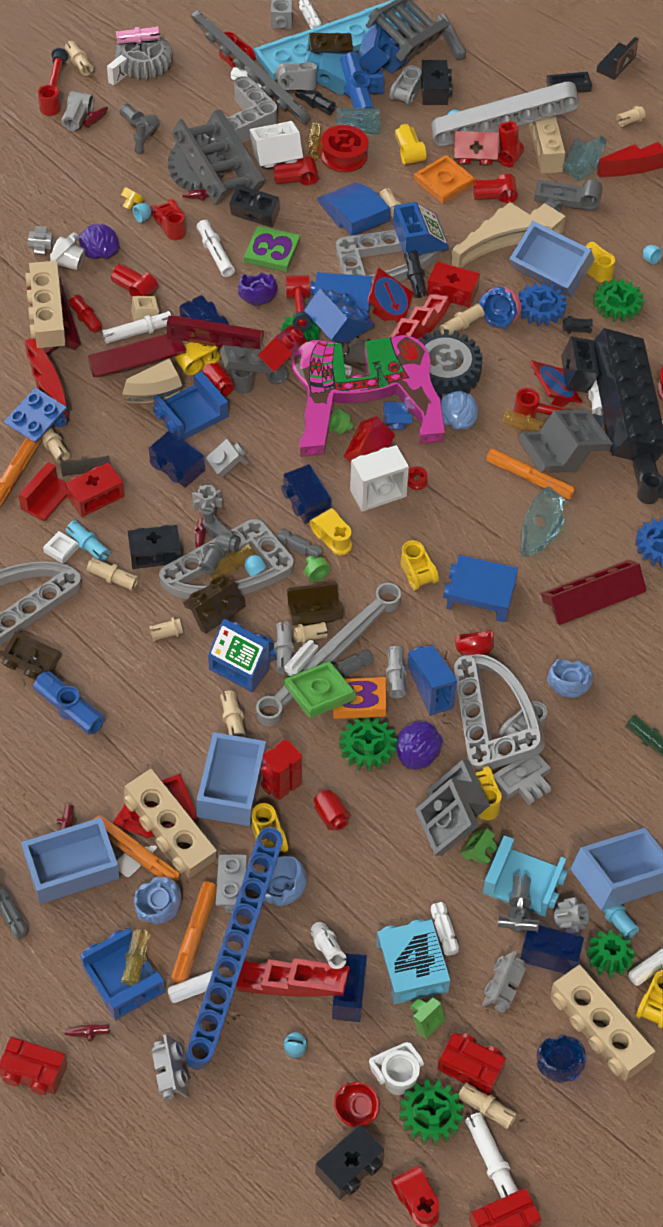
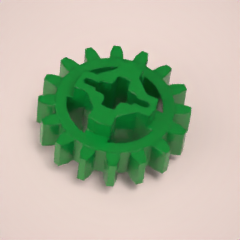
(618, 300)
(368, 744)
(431, 1101)

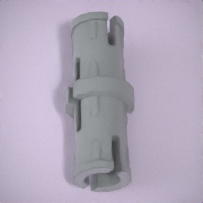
(283, 646)
(396, 672)

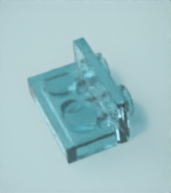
(363, 118)
(584, 157)

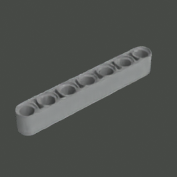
(519, 109)

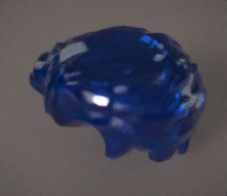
(561, 1058)

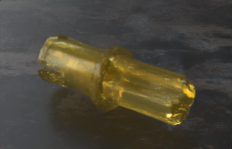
(314, 140)
(522, 421)
(232, 561)
(135, 957)

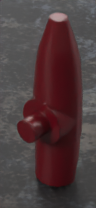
(95, 116)
(196, 194)
(199, 532)
(67, 817)
(88, 1031)

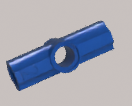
(356, 81)
(78, 711)

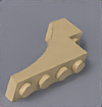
(504, 230)

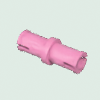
(138, 35)

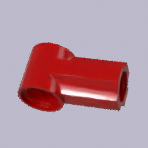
(510, 144)
(303, 171)
(503, 188)
(134, 282)

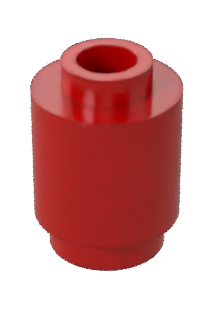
(219, 378)
(331, 810)

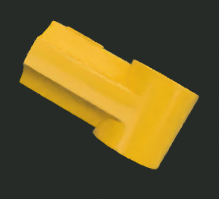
(410, 147)

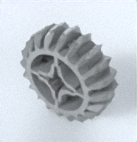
(145, 59)

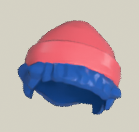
(500, 307)

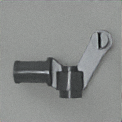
(144, 125)
(224, 542)
(518, 915)

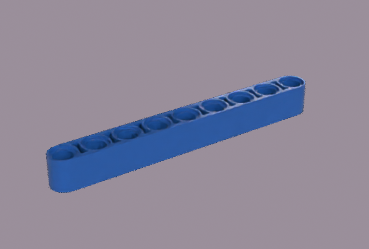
(234, 959)

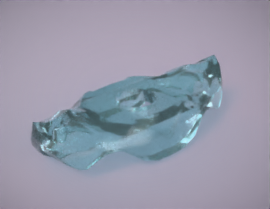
(550, 507)

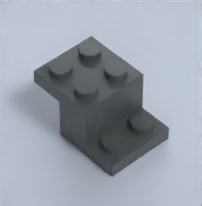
(564, 441)
(452, 808)

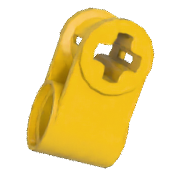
(603, 265)
(197, 357)
(332, 532)
(418, 568)
(491, 792)
(267, 811)
(652, 1002)

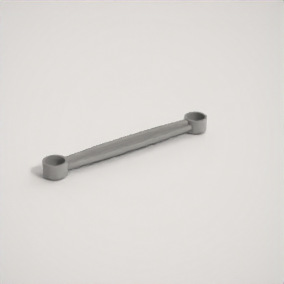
(334, 648)

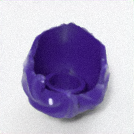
(99, 241)
(257, 289)
(418, 745)

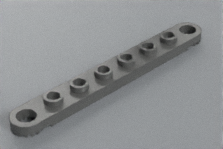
(255, 72)

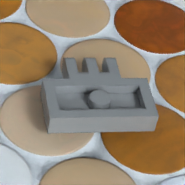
(524, 777)

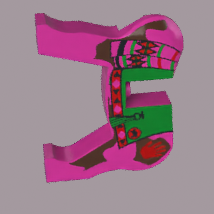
(393, 367)

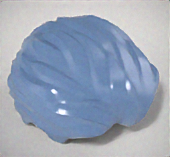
(459, 410)
(570, 678)
(286, 882)
(157, 900)

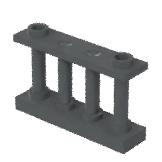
(414, 41)
(231, 146)

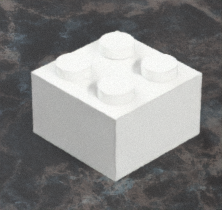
(276, 144)
(379, 478)

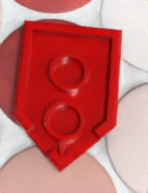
(130, 819)

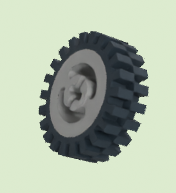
(448, 351)

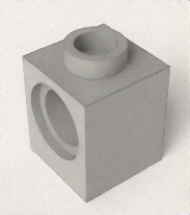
(281, 14)

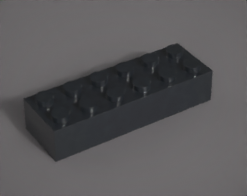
(628, 395)

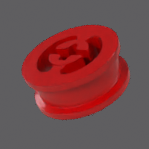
(344, 148)

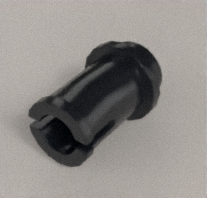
(577, 325)

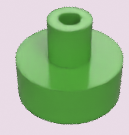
(340, 421)
(316, 568)

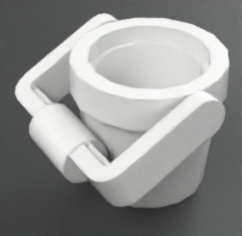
(67, 253)
(399, 1068)

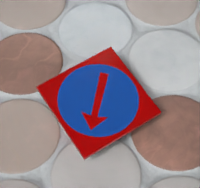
(389, 297)
(553, 382)

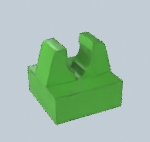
(477, 844)
(427, 1016)

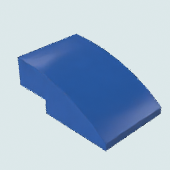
(355, 208)

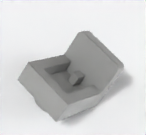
(226, 457)

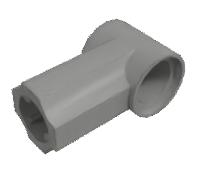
(77, 107)

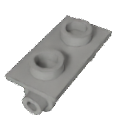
(229, 879)
(507, 972)
(169, 1056)

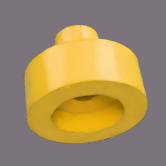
(132, 197)

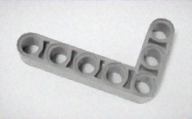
(257, 108)

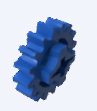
(542, 303)
(653, 546)

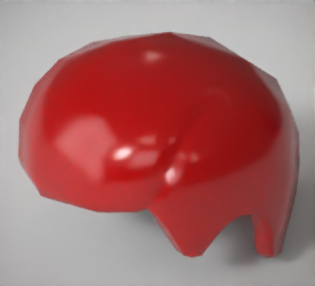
(475, 643)
(357, 1104)

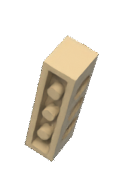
(548, 145)
(46, 302)
(150, 788)
(618, 1028)

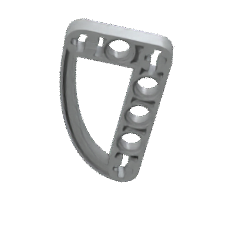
(379, 247)
(275, 573)
(60, 574)
(490, 747)

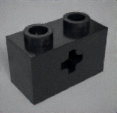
(435, 82)
(254, 205)
(579, 364)
(154, 546)
(355, 1147)

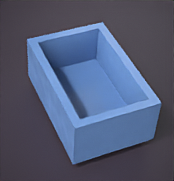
(552, 258)
(230, 779)
(70, 860)
(620, 868)

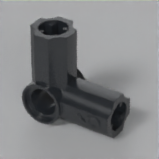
(648, 480)

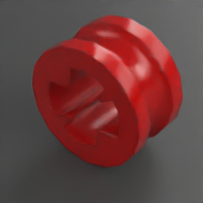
(423, 481)

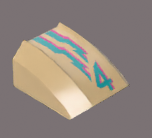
(154, 381)

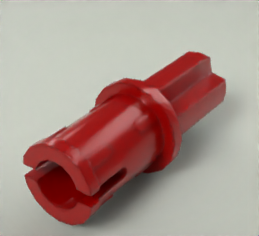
(85, 313)

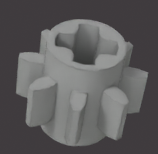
(40, 240)
(207, 497)
(571, 915)

